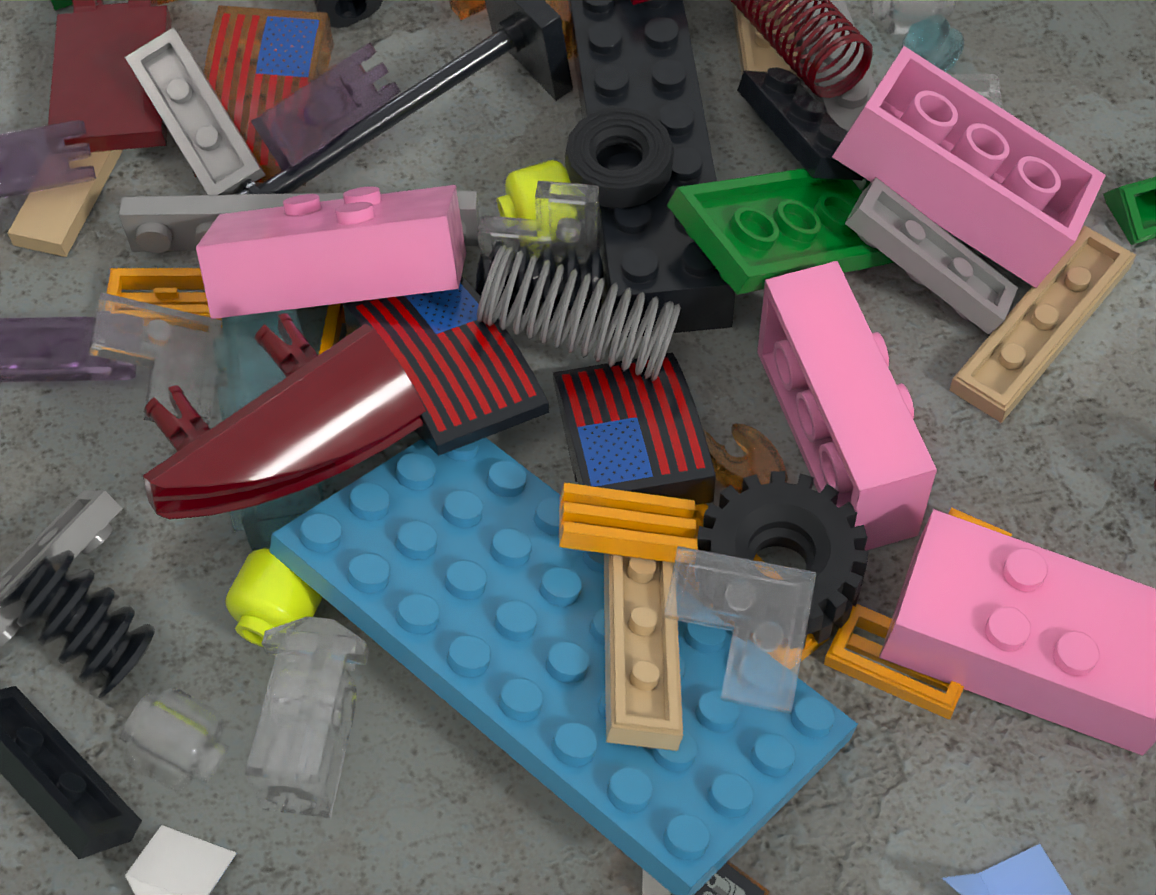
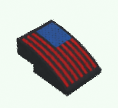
(460, 367)
(635, 431)

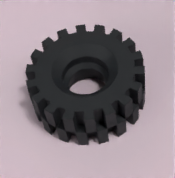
(800, 521)

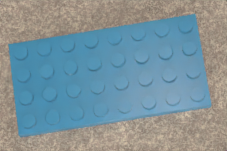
(469, 591)

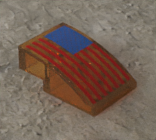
(260, 60)

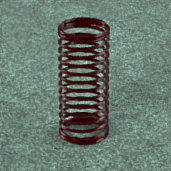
(826, 48)

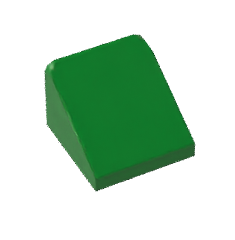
(1134, 209)

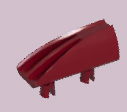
(294, 435)

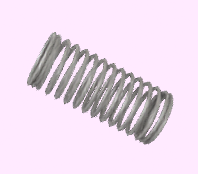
(489, 311)

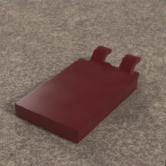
(95, 79)

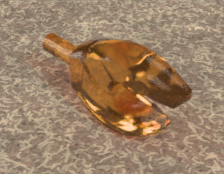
(760, 459)

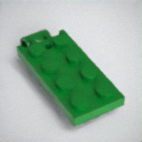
(774, 225)

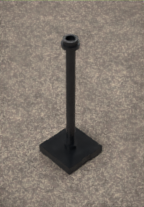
(521, 27)

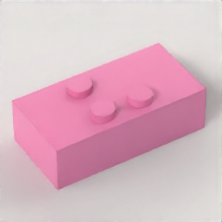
(971, 167)
(333, 251)
(845, 402)
(1029, 631)

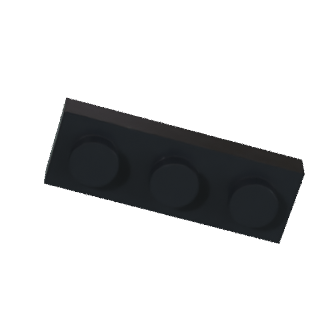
(797, 121)
(60, 781)

